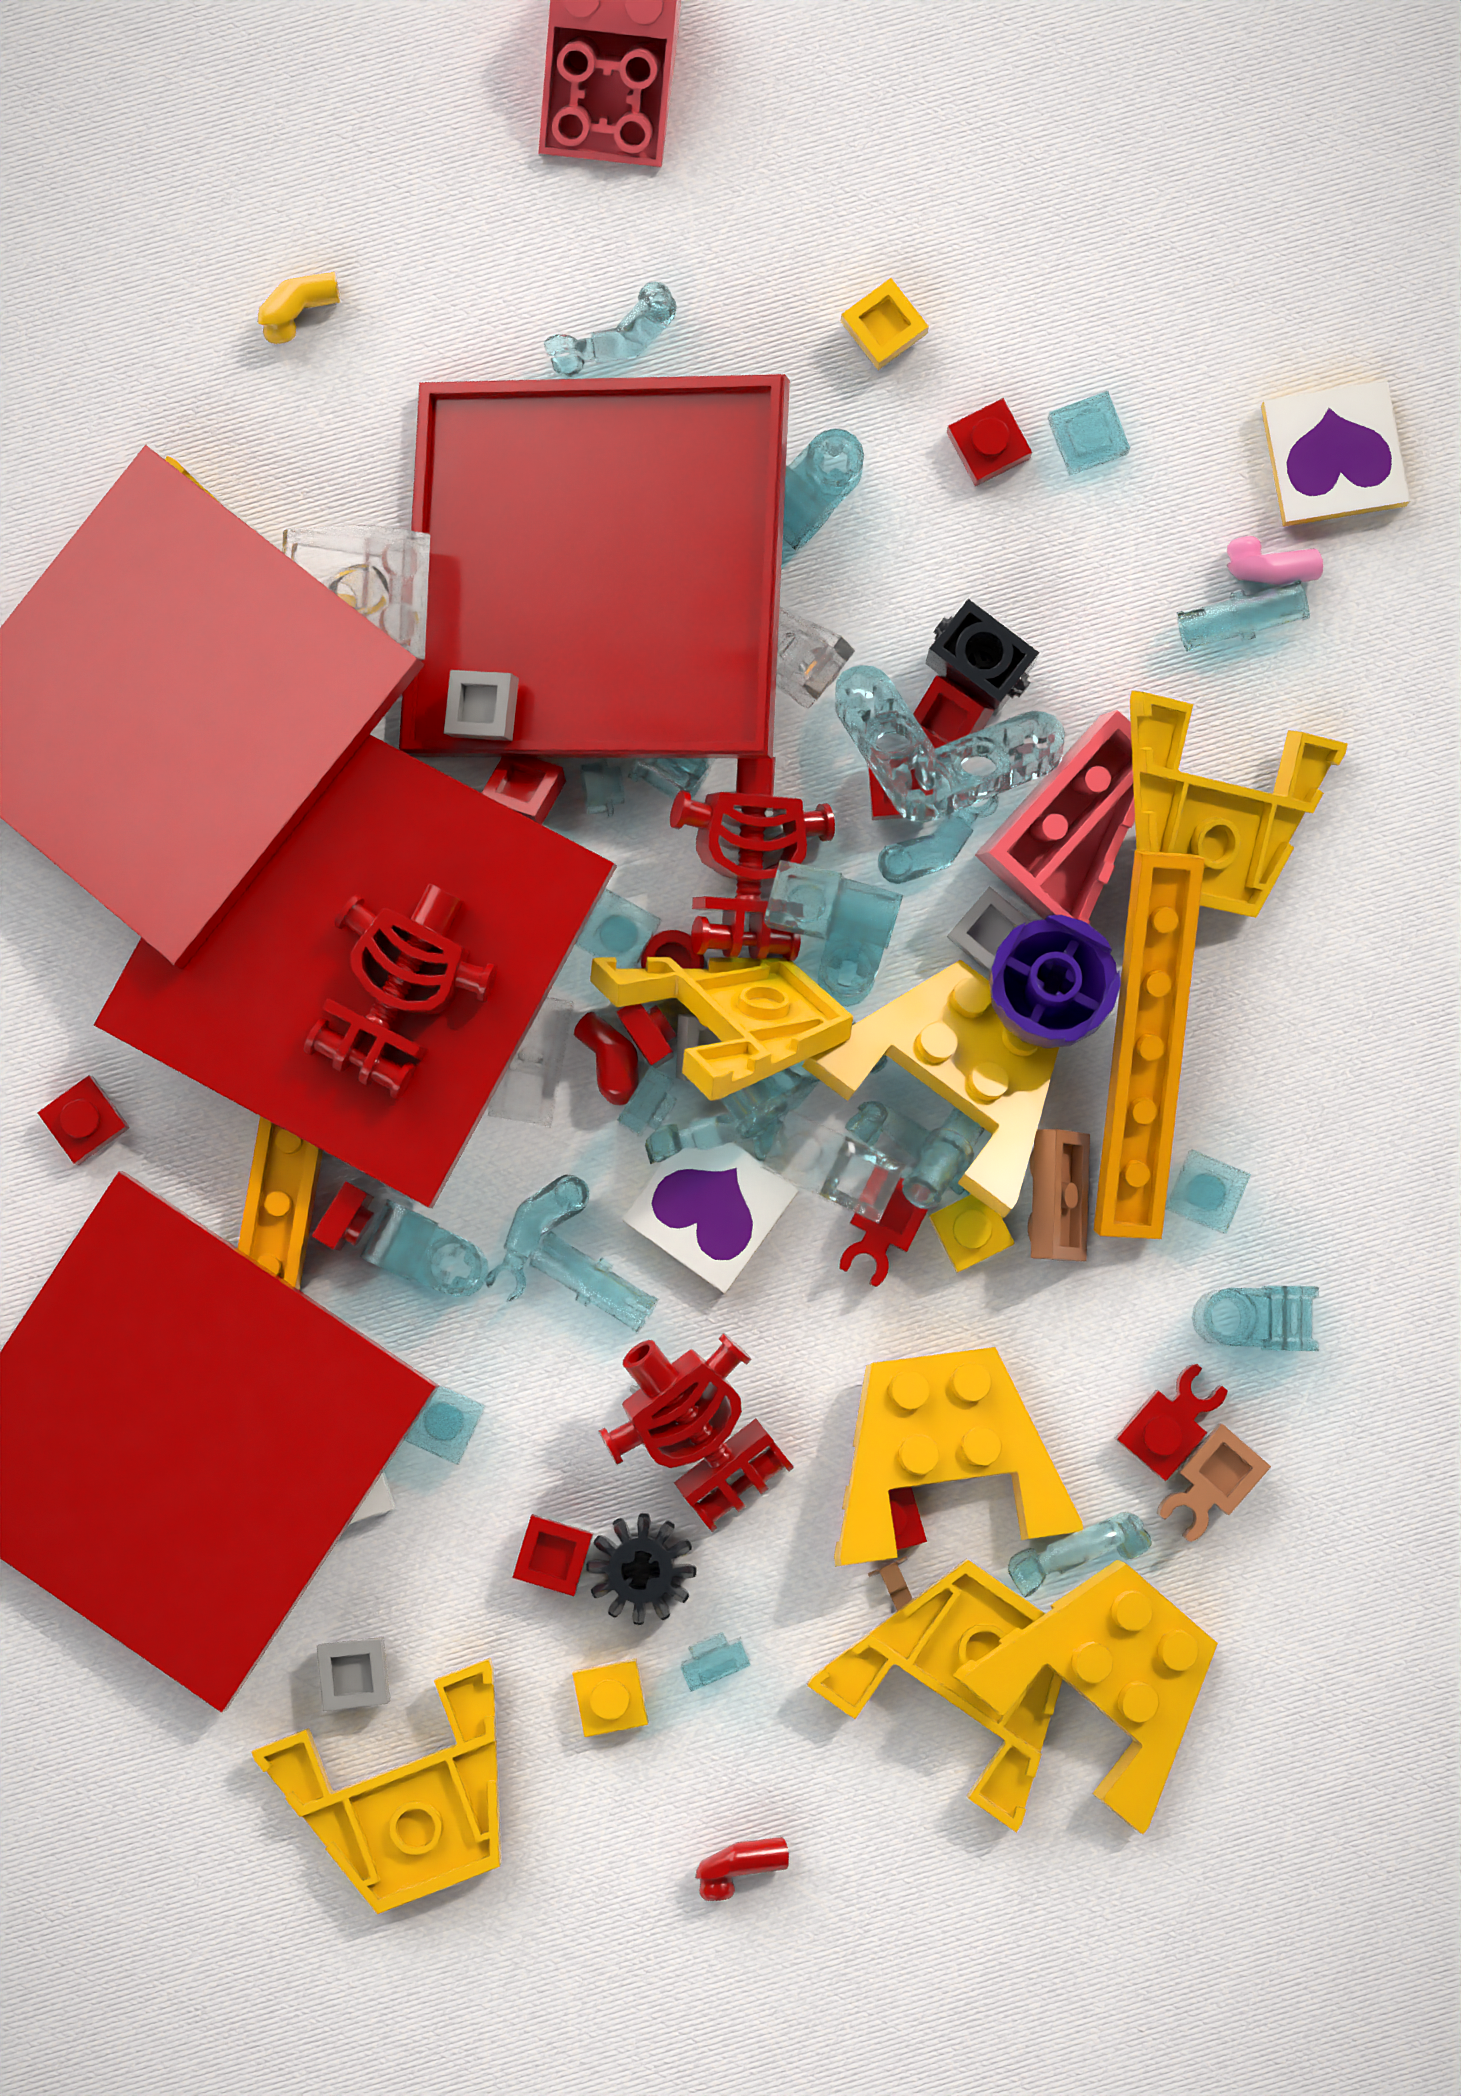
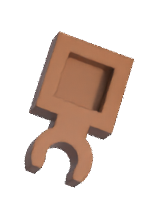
(1219, 1475)

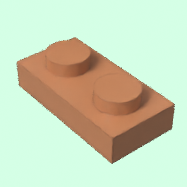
(1059, 1195)

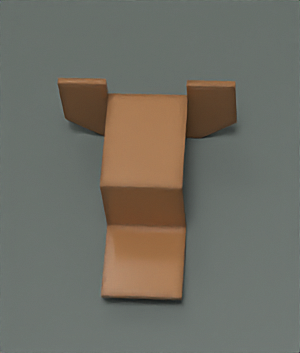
(895, 1583)

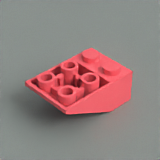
(609, 79)

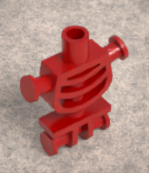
(754, 798)
(426, 929)
(686, 1416)

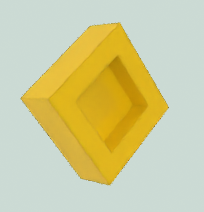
(884, 323)
(970, 1232)
(610, 1697)

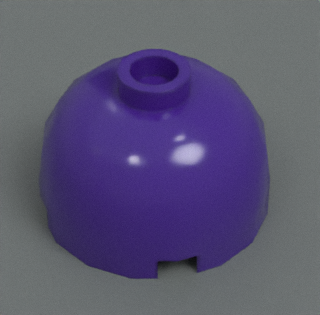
(1054, 981)

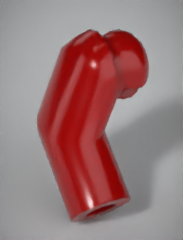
(615, 1058)
(738, 1860)

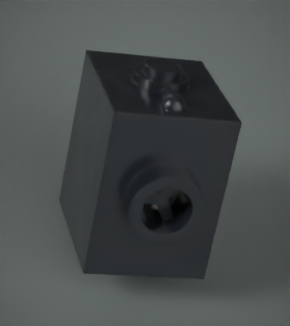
(978, 634)

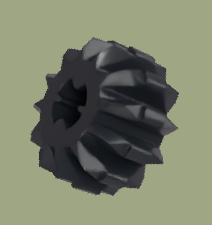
(626, 1553)

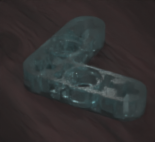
(941, 766)

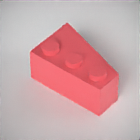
(1071, 825)

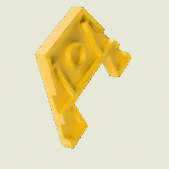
(1233, 827)
(759, 1009)
(963, 1052)
(940, 1424)
(932, 1638)
(1125, 1656)
(416, 1822)

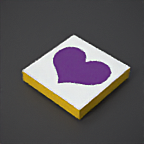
(1335, 453)
(710, 1209)

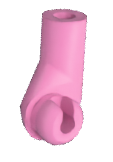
(1272, 568)

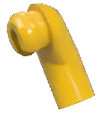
(290, 299)

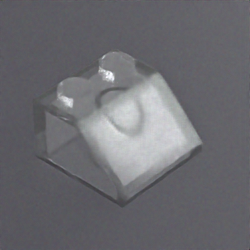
(372, 570)

